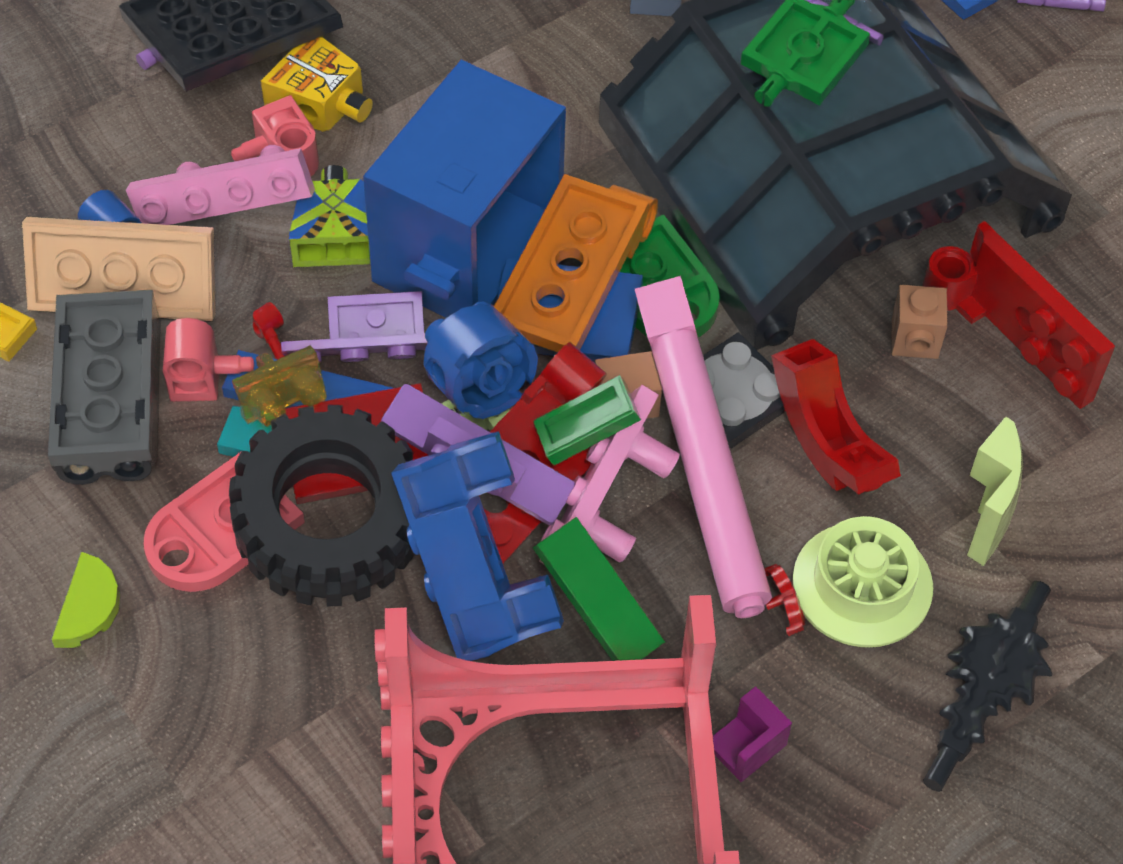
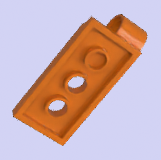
(584, 224)

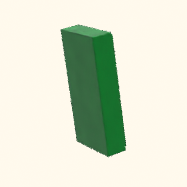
(586, 420)

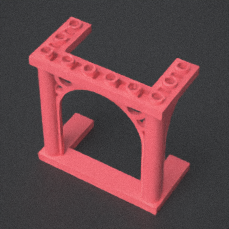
(431, 685)

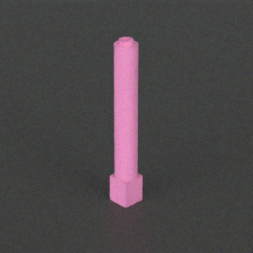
(704, 449)

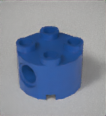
(479, 360)

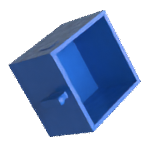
(463, 189)

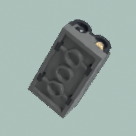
(105, 386)

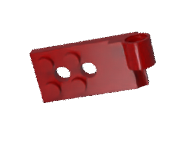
(1026, 309)
(562, 380)

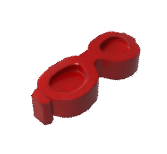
(787, 597)

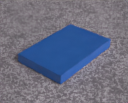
(615, 323)

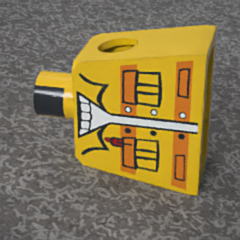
(321, 82)

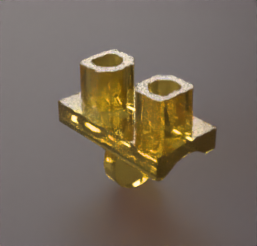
(279, 384)

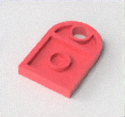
(203, 528)

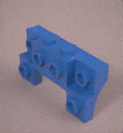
(461, 553)

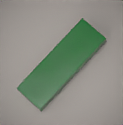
(598, 593)

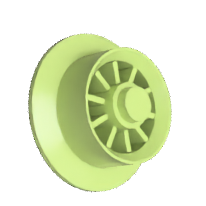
(863, 582)

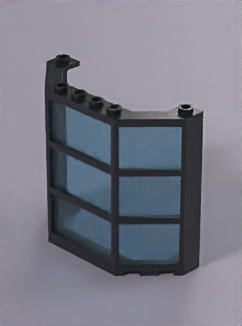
(801, 186)

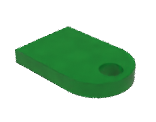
(666, 257)

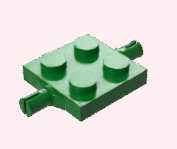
(804, 50)

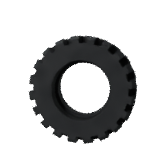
(310, 447)

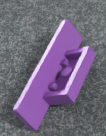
(370, 325)
(436, 427)

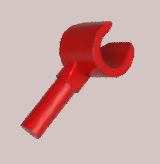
(265, 322)

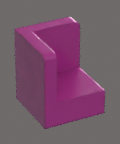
(752, 736)

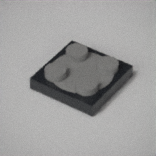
(742, 388)

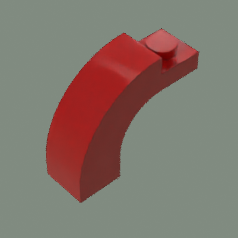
(824, 423)

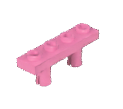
(222, 188)
(606, 461)

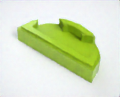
(89, 604)

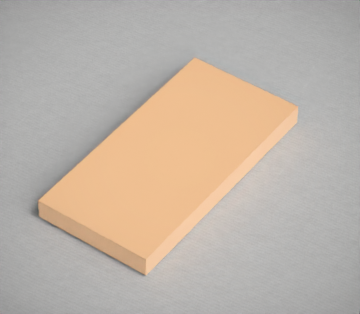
(118, 257)

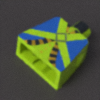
(331, 223)

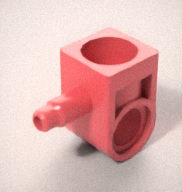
(281, 125)
(193, 363)

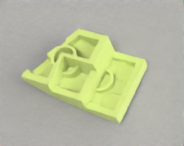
(1000, 470)

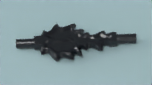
(997, 665)

